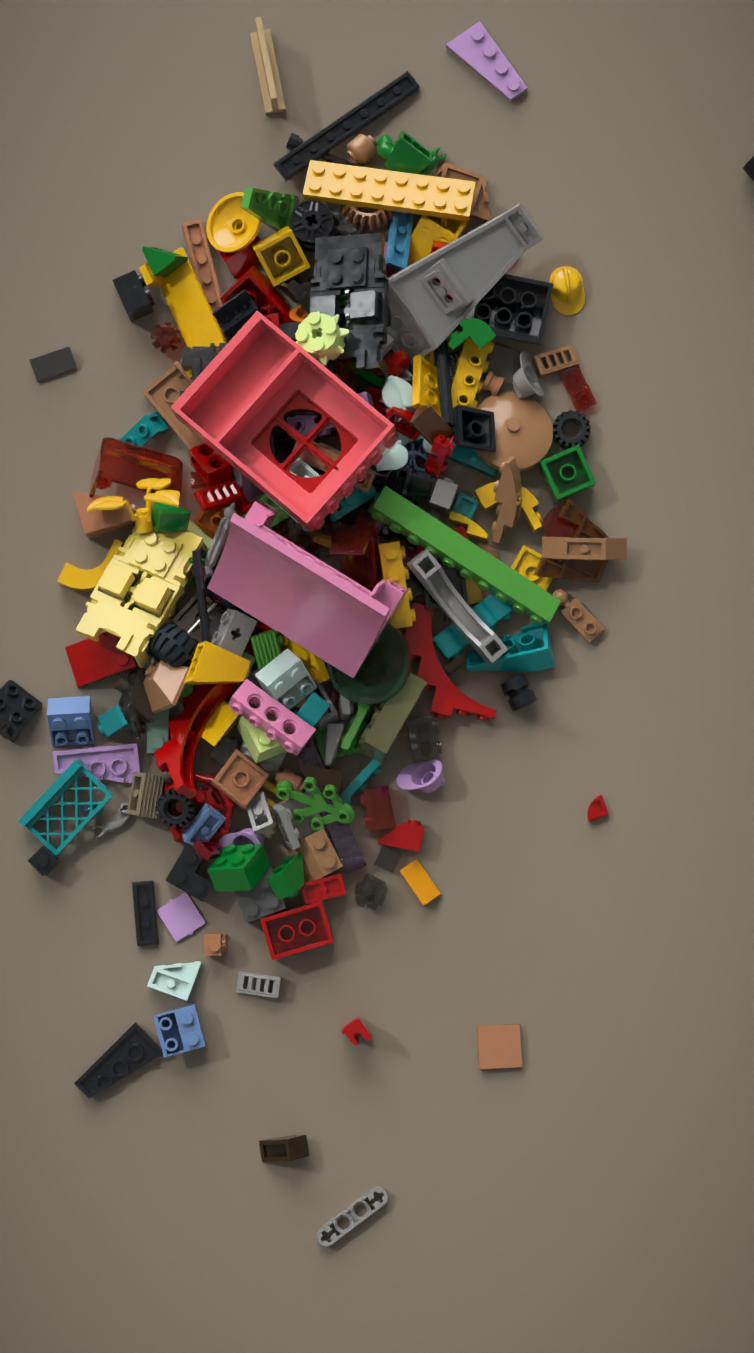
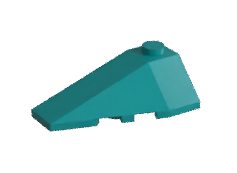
(526, 651)

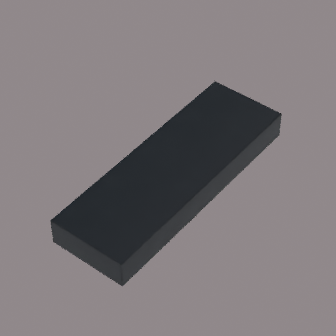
(145, 913)

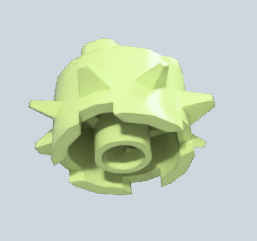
(321, 337)

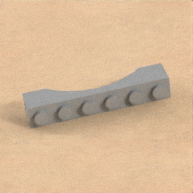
(444, 593)

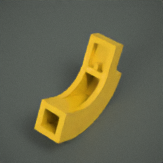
(486, 499)
(86, 580)

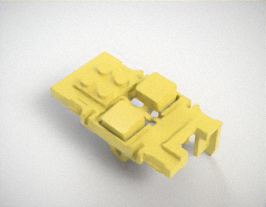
(155, 555)

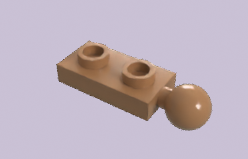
(578, 616)

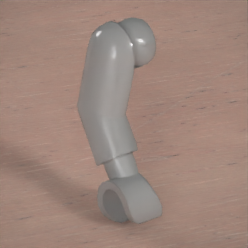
(117, 822)

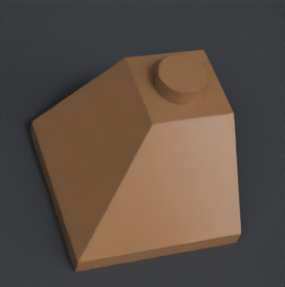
(164, 685)

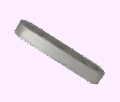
(350, 1213)

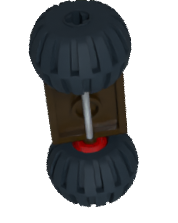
(178, 640)

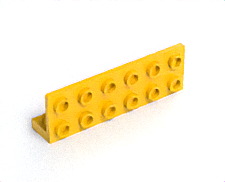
(187, 305)

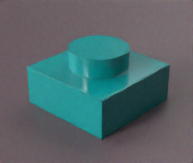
(465, 505)

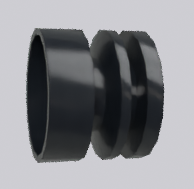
(306, 212)

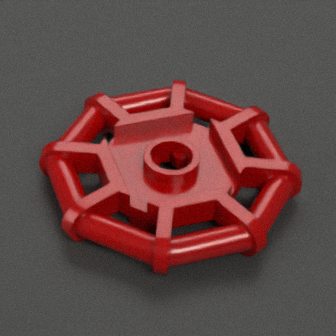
(204, 796)

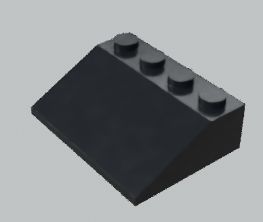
(515, 308)

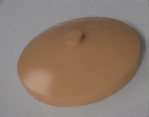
(520, 431)

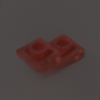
(577, 388)

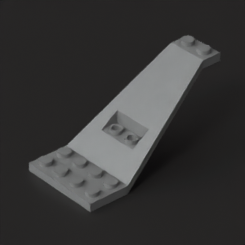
(466, 272)

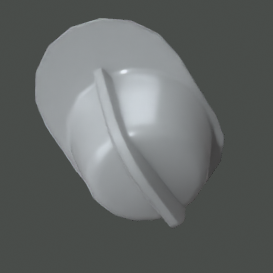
(526, 379)

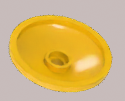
(230, 226)

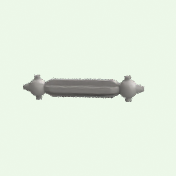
(218, 540)

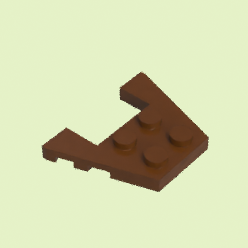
(575, 568)

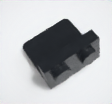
(16, 709)

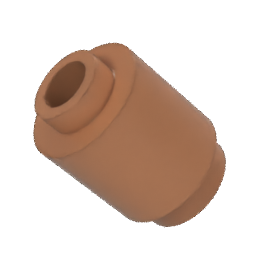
(289, 775)

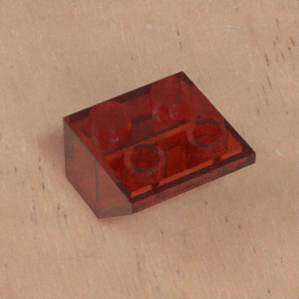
(378, 807)

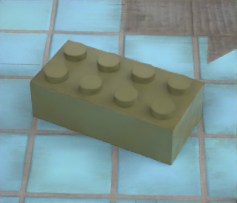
(389, 721)

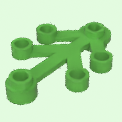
(317, 804)

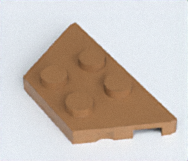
(480, 206)

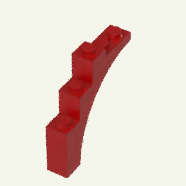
(446, 695)
(178, 753)

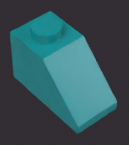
(113, 722)

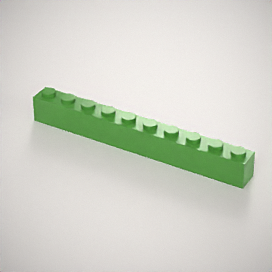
(463, 556)

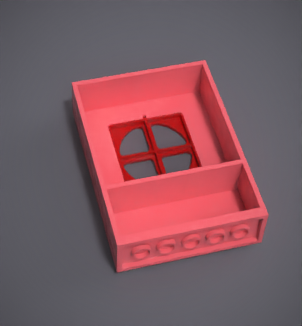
(252, 390)

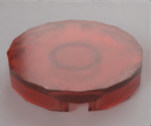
(557, 527)

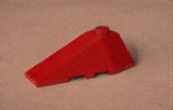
(261, 292)

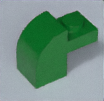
(474, 328)

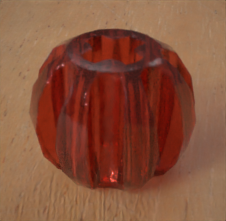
(172, 337)

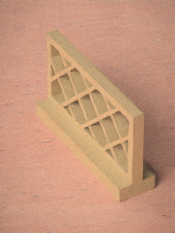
(267, 69)

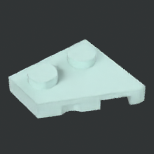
(175, 979)

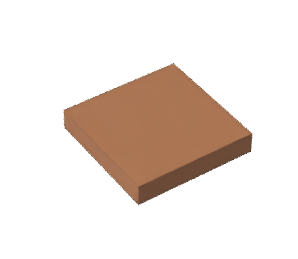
(240, 779)
(499, 1046)

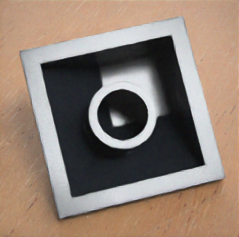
(474, 428)

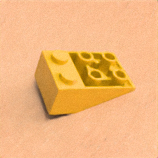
(430, 229)

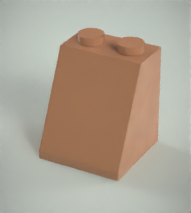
(102, 522)

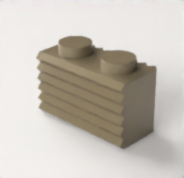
(144, 794)

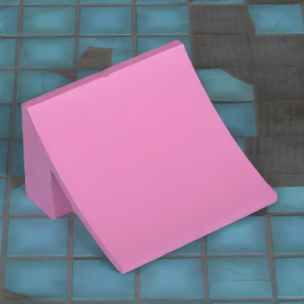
(301, 593)

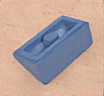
(203, 825)

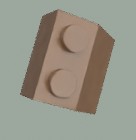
(318, 856)

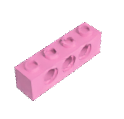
(267, 706)

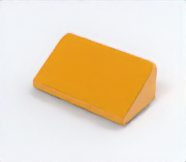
(420, 882)

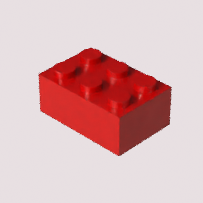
(297, 930)

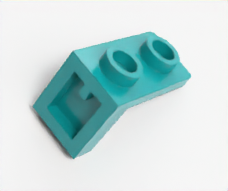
(146, 429)

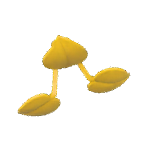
(143, 517)

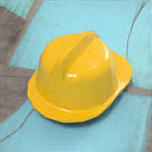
(567, 290)

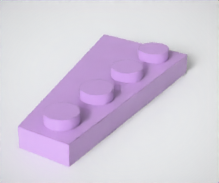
(488, 61)
(105, 762)

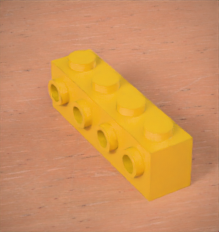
(468, 372)
(392, 568)

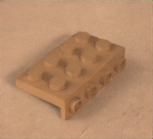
(163, 395)

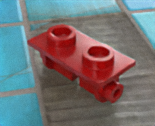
(443, 449)

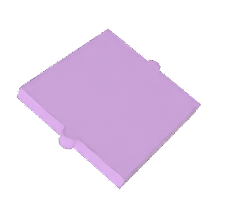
(181, 916)

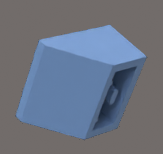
(70, 721)
(180, 1030)

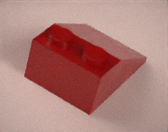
(98, 660)

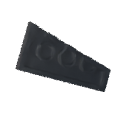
(125, 1056)

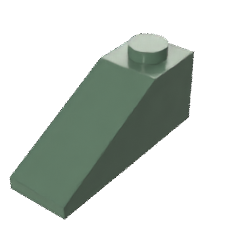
(158, 731)

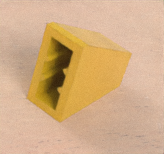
(216, 666)

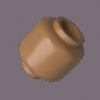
(361, 149)

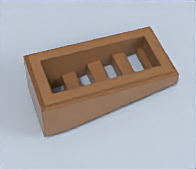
(546, 355)

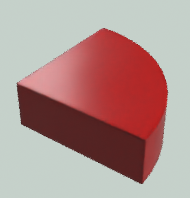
(597, 809)

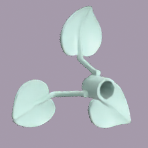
(398, 393)

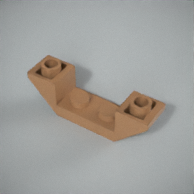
(584, 548)

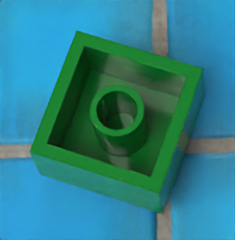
(567, 473)
(239, 867)

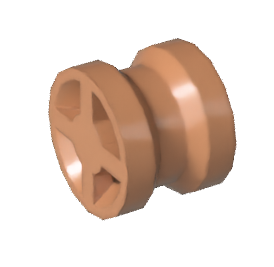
(492, 383)

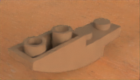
(333, 454)
(509, 495)

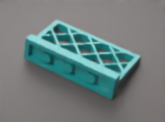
(51, 797)

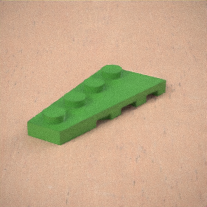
(269, 207)

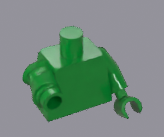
(407, 155)

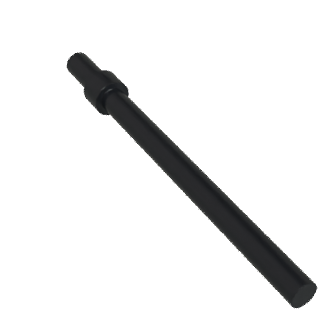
(199, 573)

